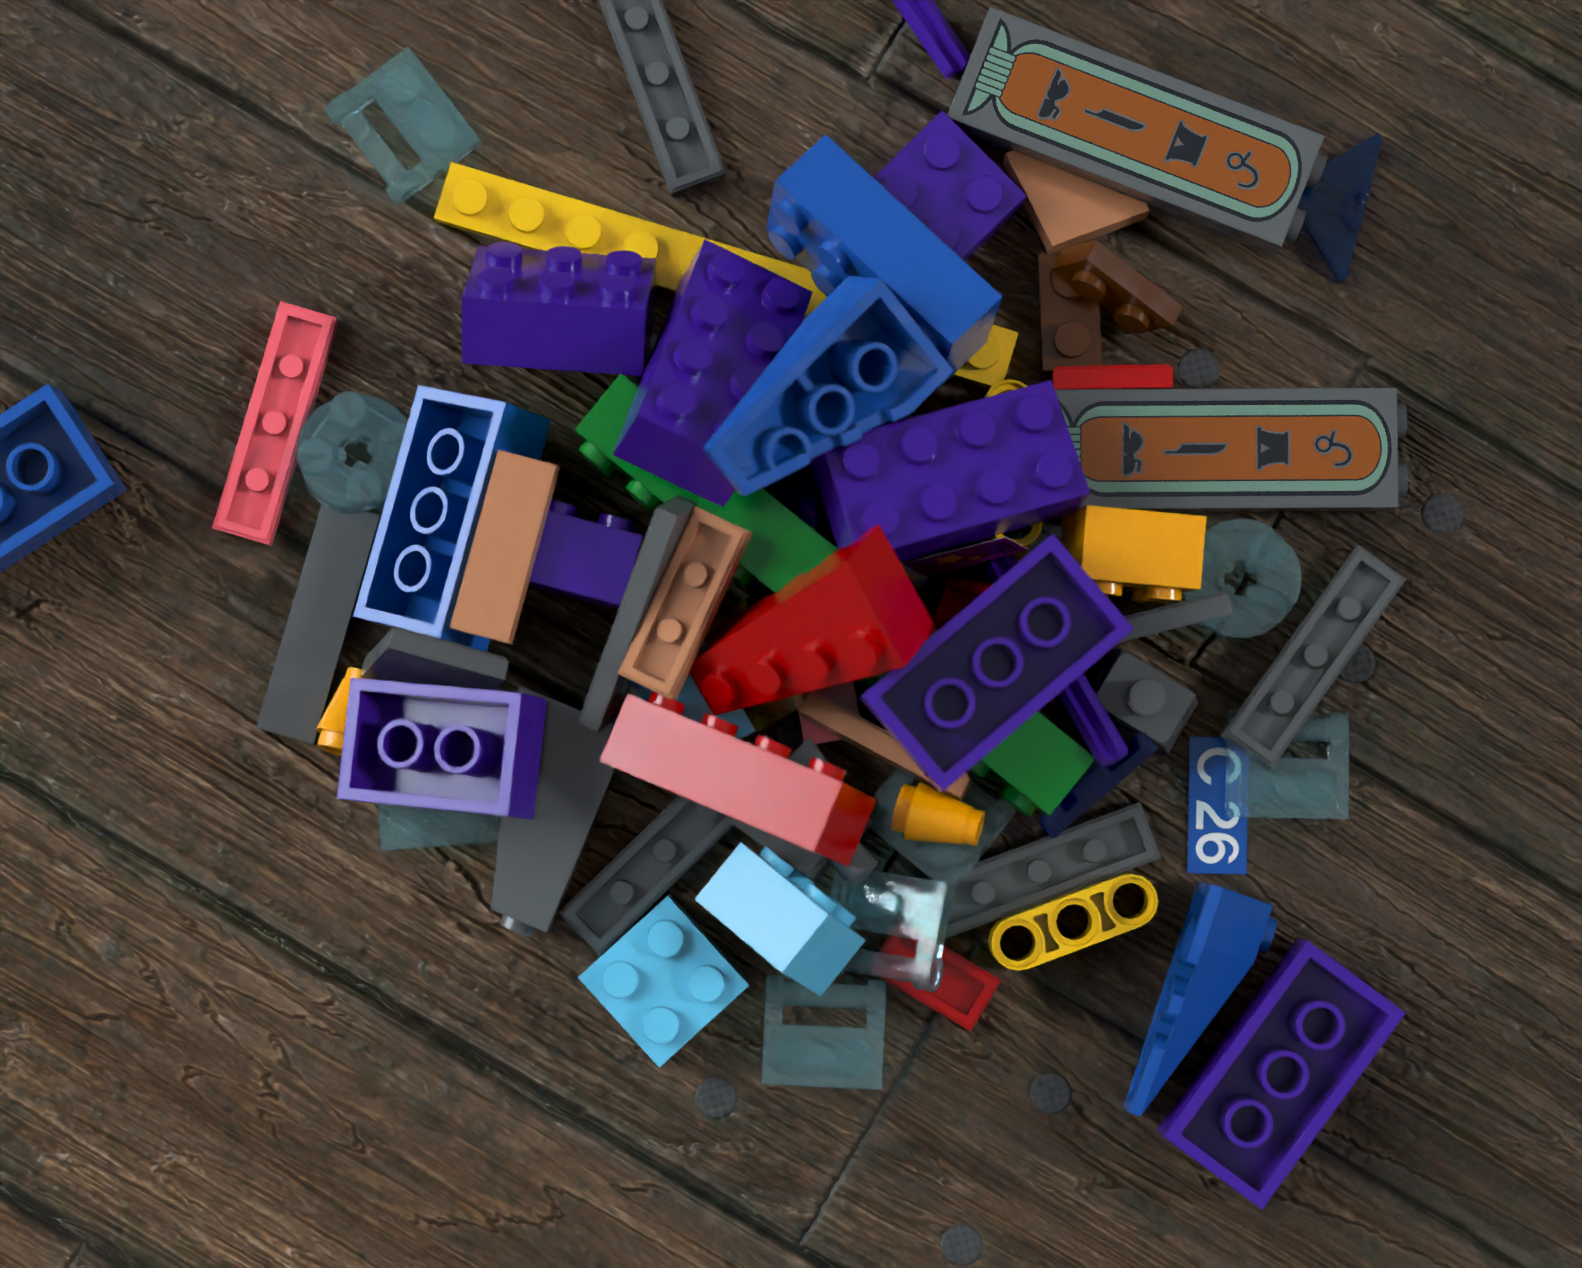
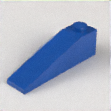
(834, 379)
(1208, 963)

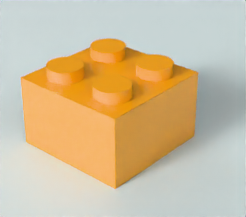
(1137, 551)

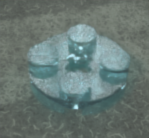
(322, 456)
(1264, 555)

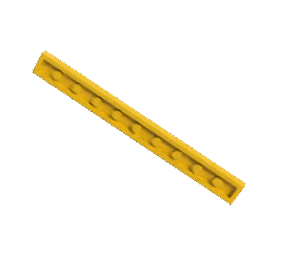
(546, 220)

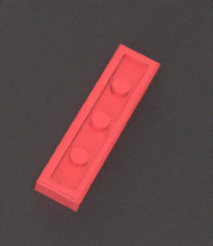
(273, 421)

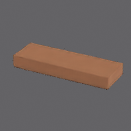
(505, 547)
(685, 603)
(870, 739)

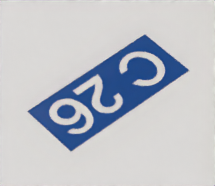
(1214, 841)

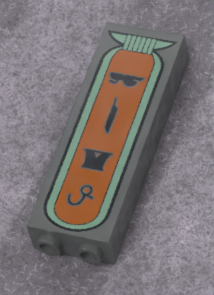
(1138, 132)
(1239, 448)

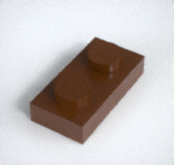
(1117, 287)
(1066, 320)

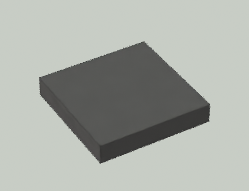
(432, 661)

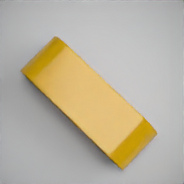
(1102, 921)

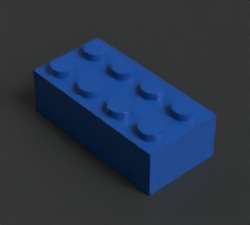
(848, 224)
(47, 473)
(437, 508)

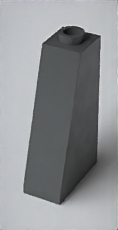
(542, 854)

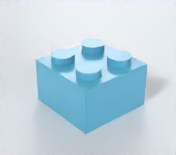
(782, 916)
(664, 980)

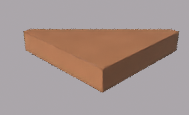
(1069, 207)

